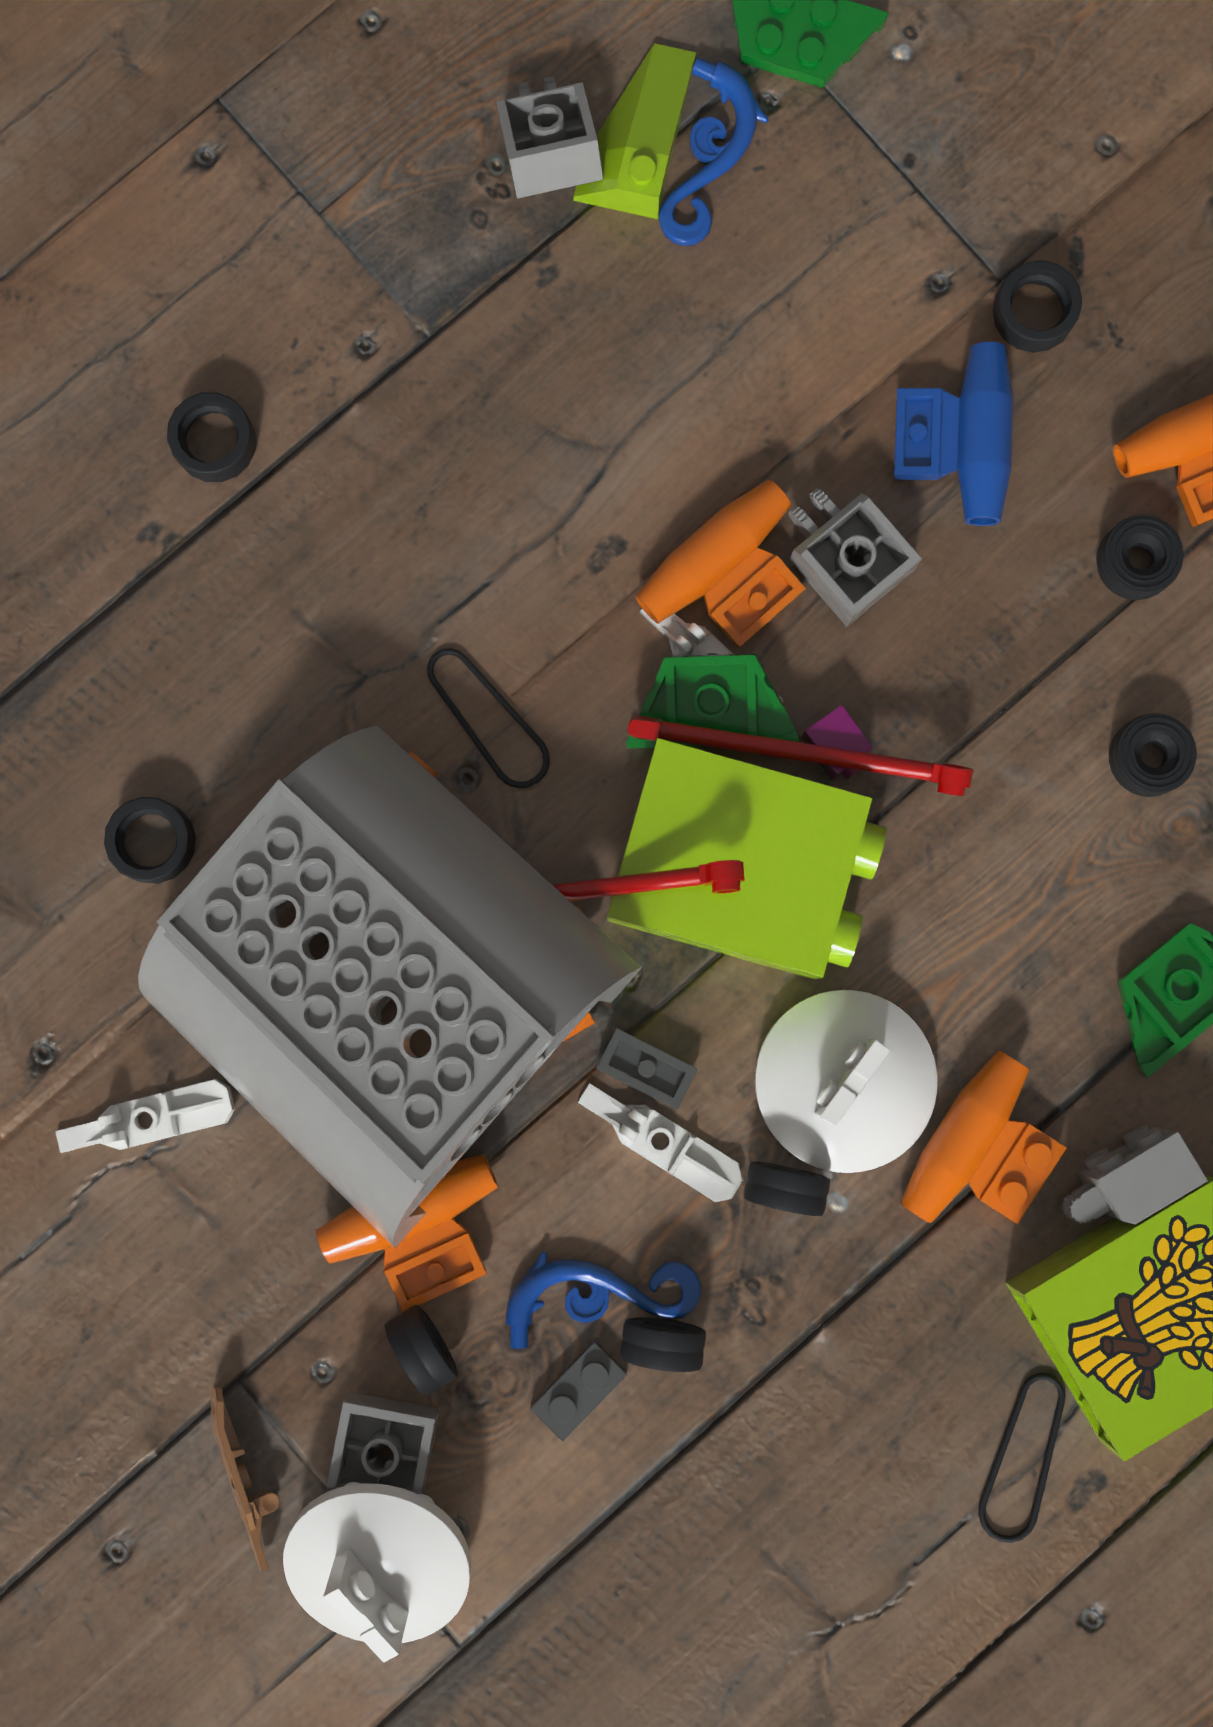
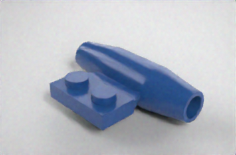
(962, 434)

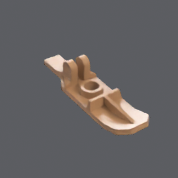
(250, 1507)

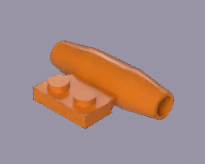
(1179, 440)
(724, 565)
(983, 1148)
(436, 1252)

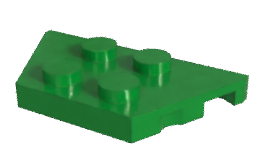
(803, 36)
(717, 694)
(1169, 997)

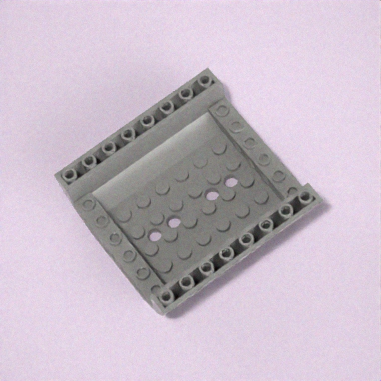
(413, 910)

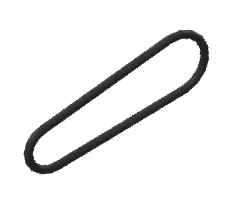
(430, 672)
(1046, 1464)

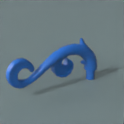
(719, 160)
(542, 1275)

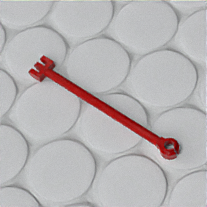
(950, 778)
(722, 875)

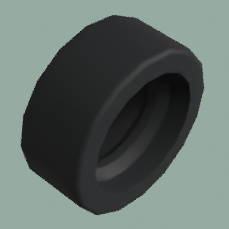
(1044, 274)
(201, 405)
(115, 836)

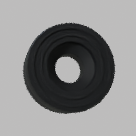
(1154, 536)
(1171, 737)
(786, 1188)
(663, 1344)
(421, 1350)

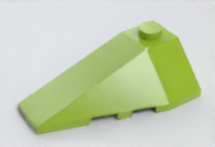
(642, 135)

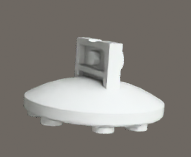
(846, 1081)
(377, 1565)

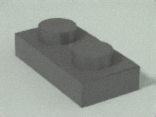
(647, 1068)
(578, 1390)

